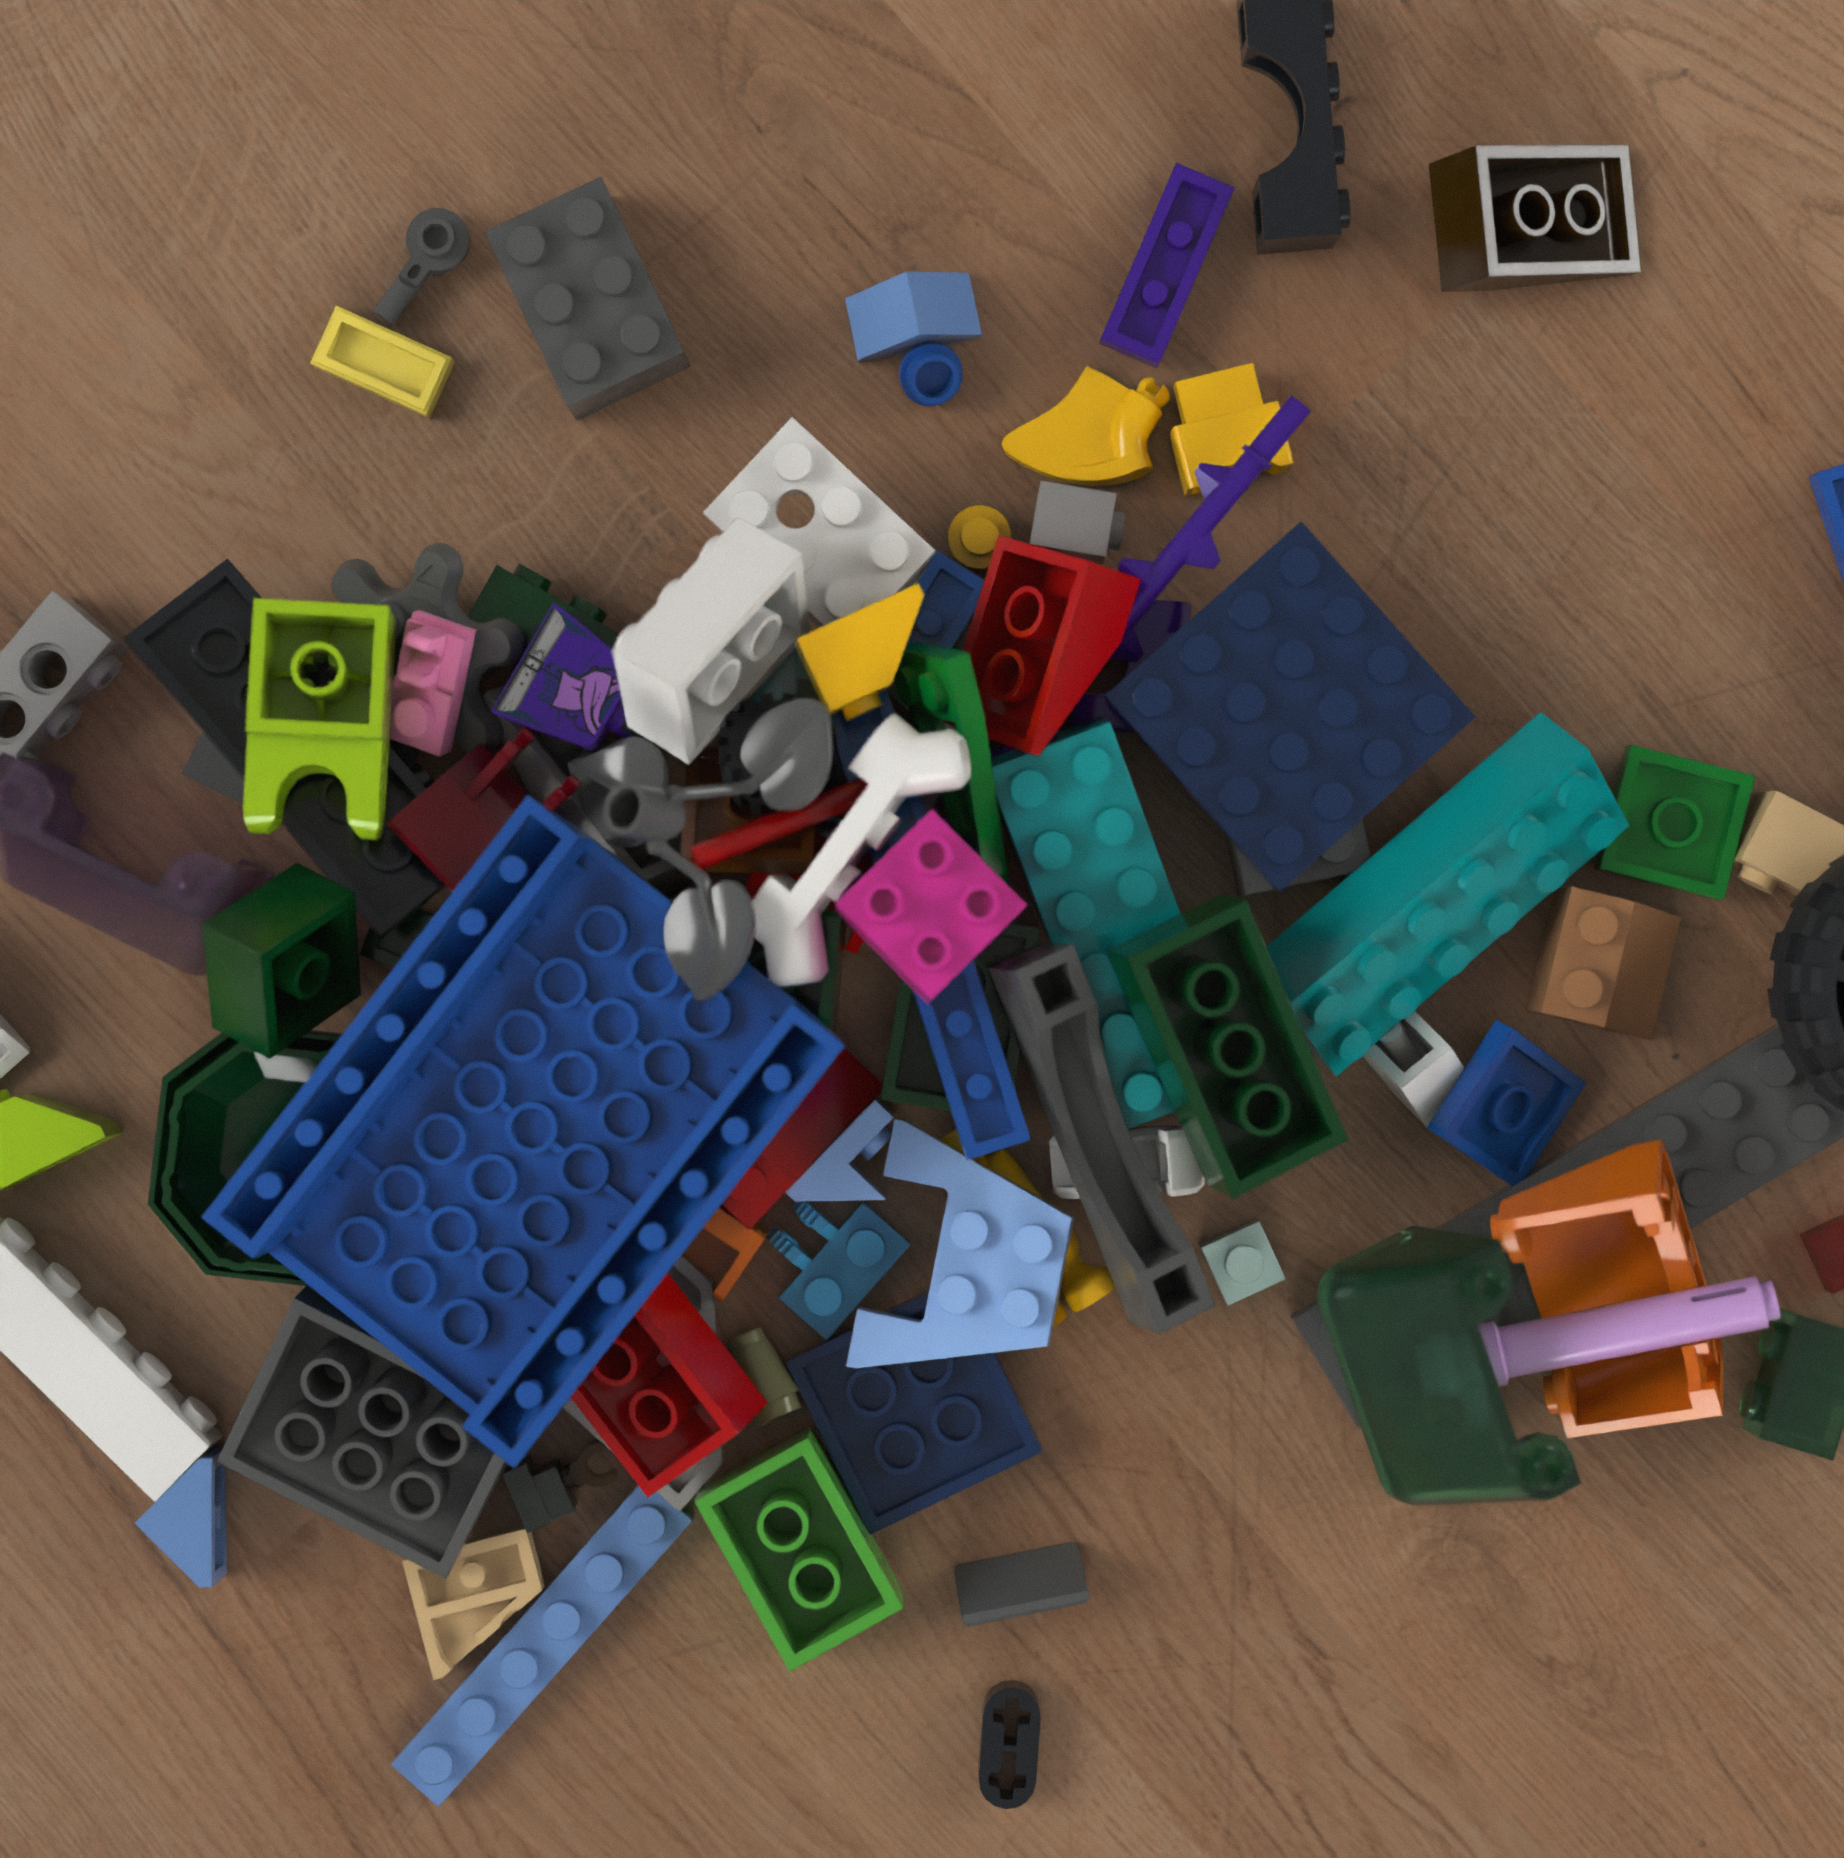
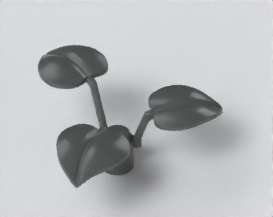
(629, 803)

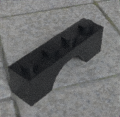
(1299, 199)

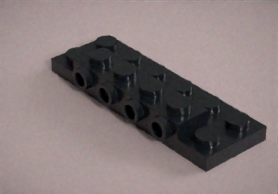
(202, 659)

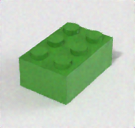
(800, 1548)

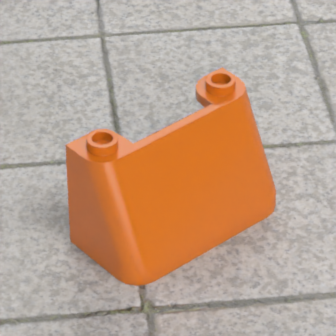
(1605, 1240)

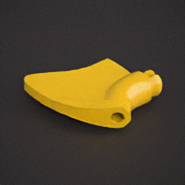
(1093, 433)

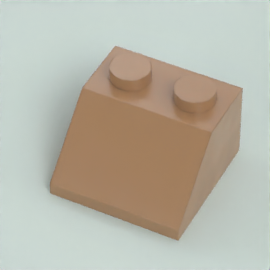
(1603, 962)

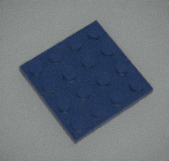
(1289, 707)

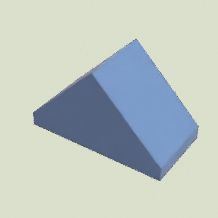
(912, 311)
(192, 1521)

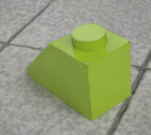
(43, 1134)

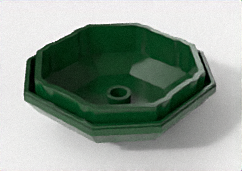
(208, 1125)

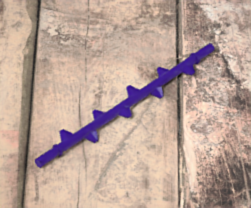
(1194, 542)

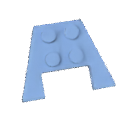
(992, 1269)

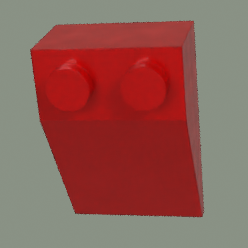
(1042, 638)
(808, 1132)

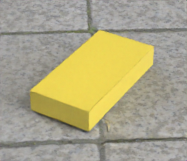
(382, 362)

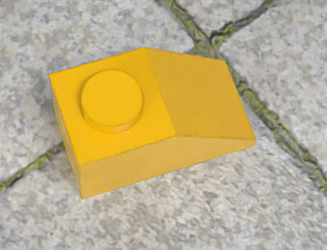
(859, 653)

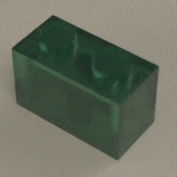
(1798, 1385)

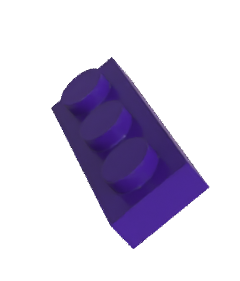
(1166, 265)

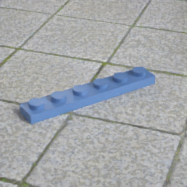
(540, 1643)

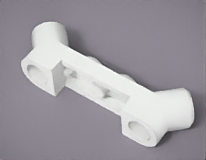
(896, 766)

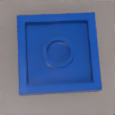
(1506, 1104)

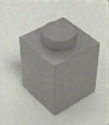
(1076, 521)

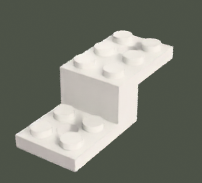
(851, 547)

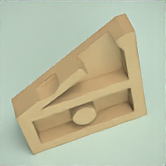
(485, 1588)

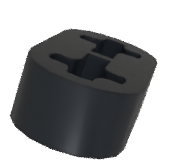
(1024, 1744)

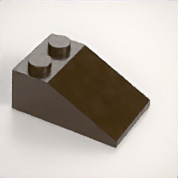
(1533, 215)

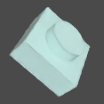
(1242, 1262)

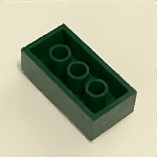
(1227, 1045)

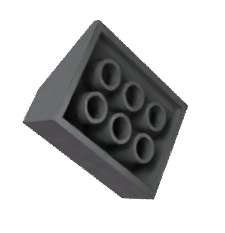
(362, 1439)

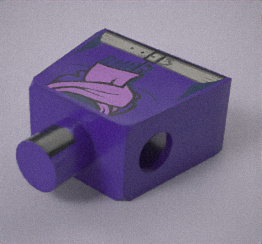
(566, 685)

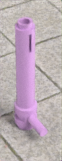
(1629, 1327)

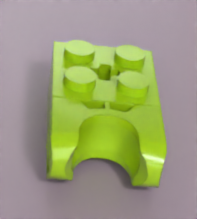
(313, 729)

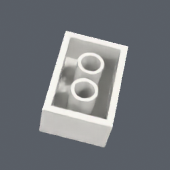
(711, 639)

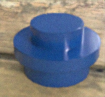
(930, 373)

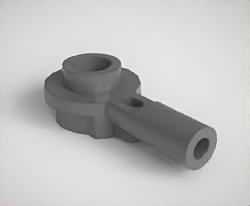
(436, 244)

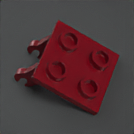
(468, 808)

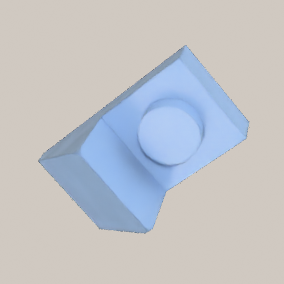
(834, 1173)

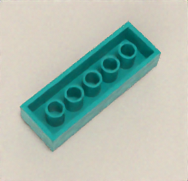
(1091, 880)
(1444, 890)

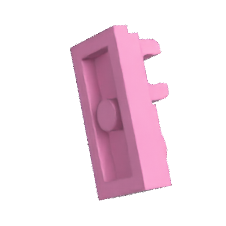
(430, 682)

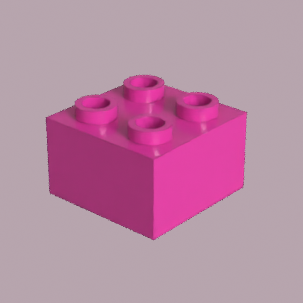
(929, 907)

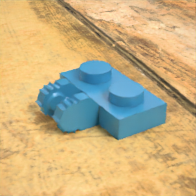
(842, 1269)

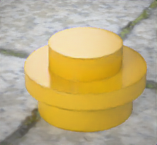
(975, 534)

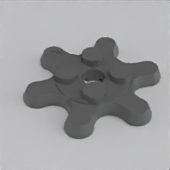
(435, 592)

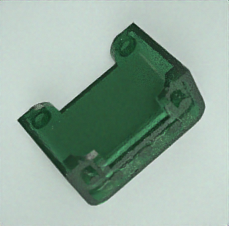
(1422, 1375)

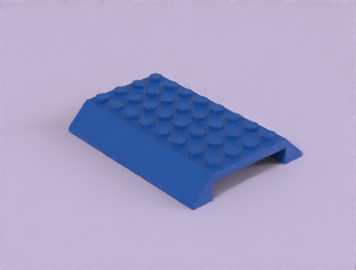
(523, 1129)

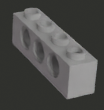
(91, 662)

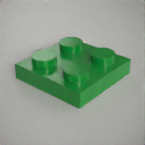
(1680, 822)

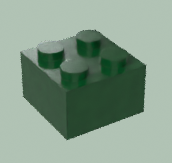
(282, 959)

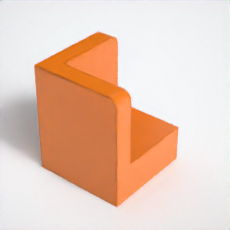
(724, 1249)

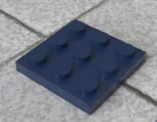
(912, 1427)

